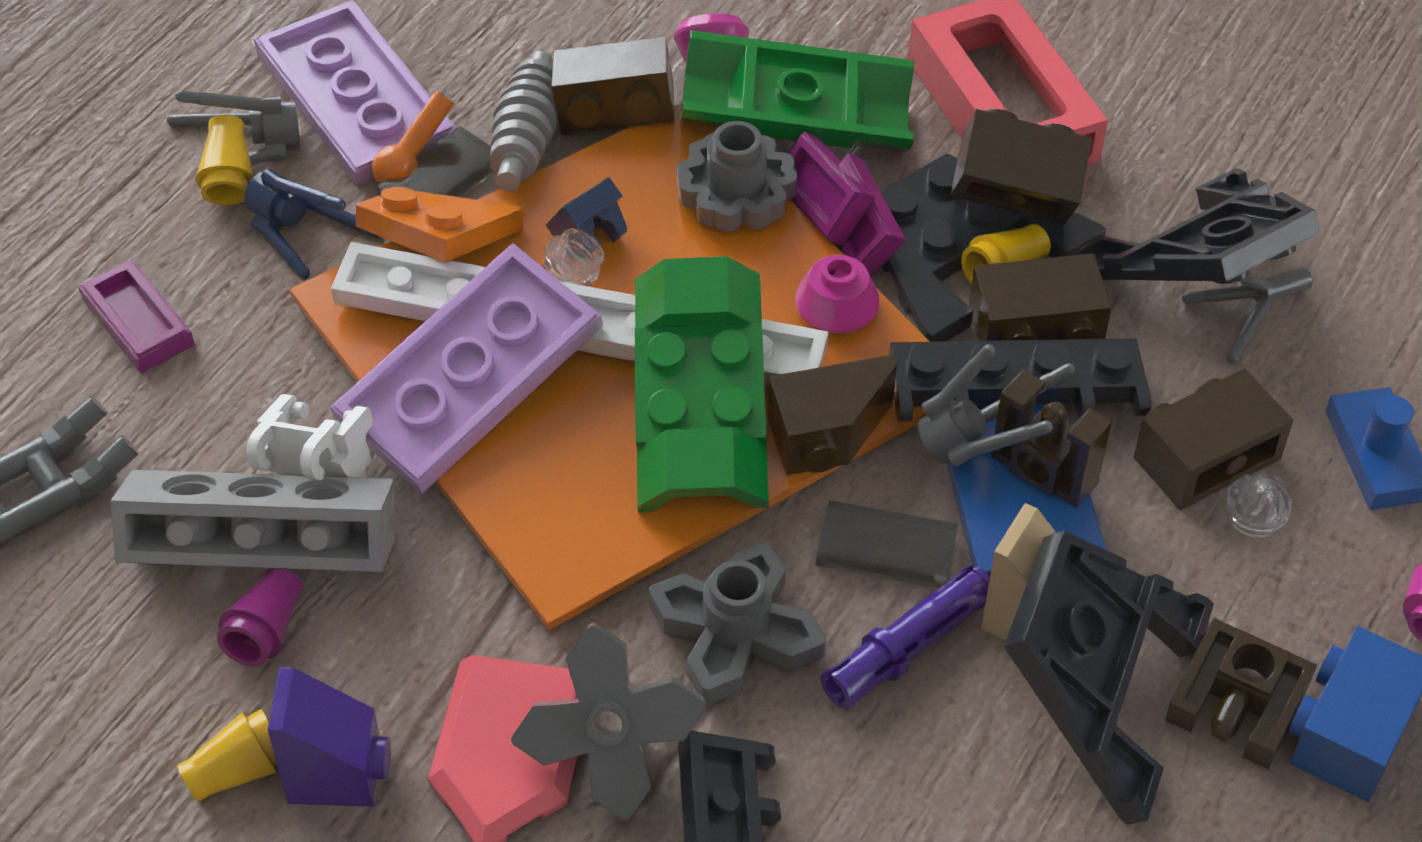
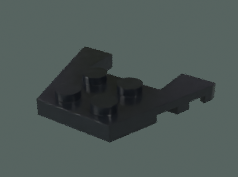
(939, 232)
(1218, 245)
(1079, 647)

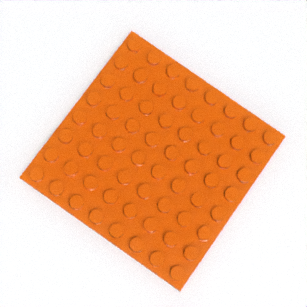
(559, 473)

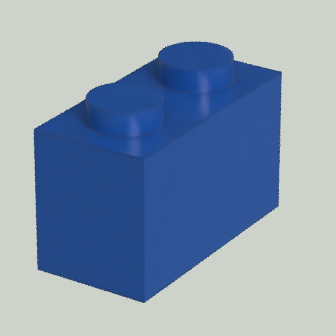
(1360, 713)

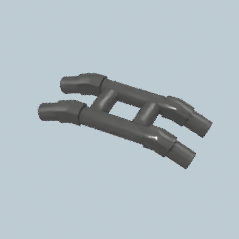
(58, 491)

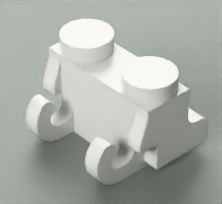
(292, 449)

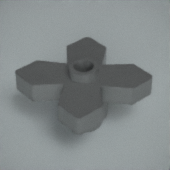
(734, 619)
(616, 759)

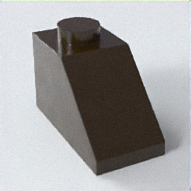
(828, 411)

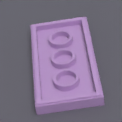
(347, 85)
(469, 366)

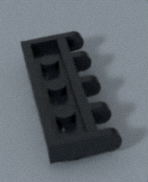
(1103, 372)
(722, 788)

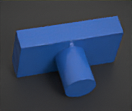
(1379, 445)

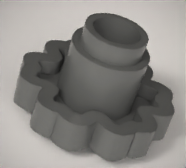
(736, 178)

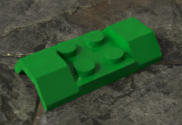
(798, 90)
(699, 383)

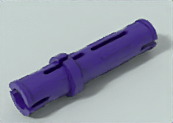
(888, 651)

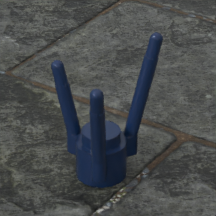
(284, 202)

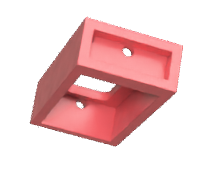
(958, 87)

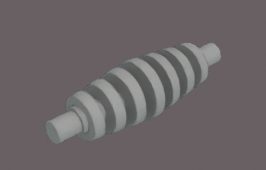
(523, 122)

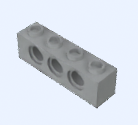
(253, 520)

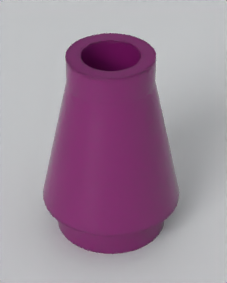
(259, 619)

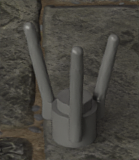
(269, 118)
(954, 427)

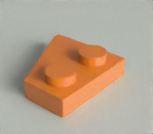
(437, 223)

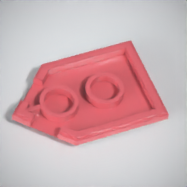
(477, 767)

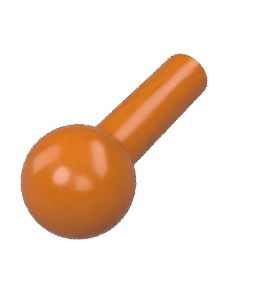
(400, 159)

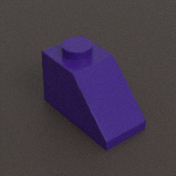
(325, 743)

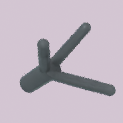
(1264, 293)

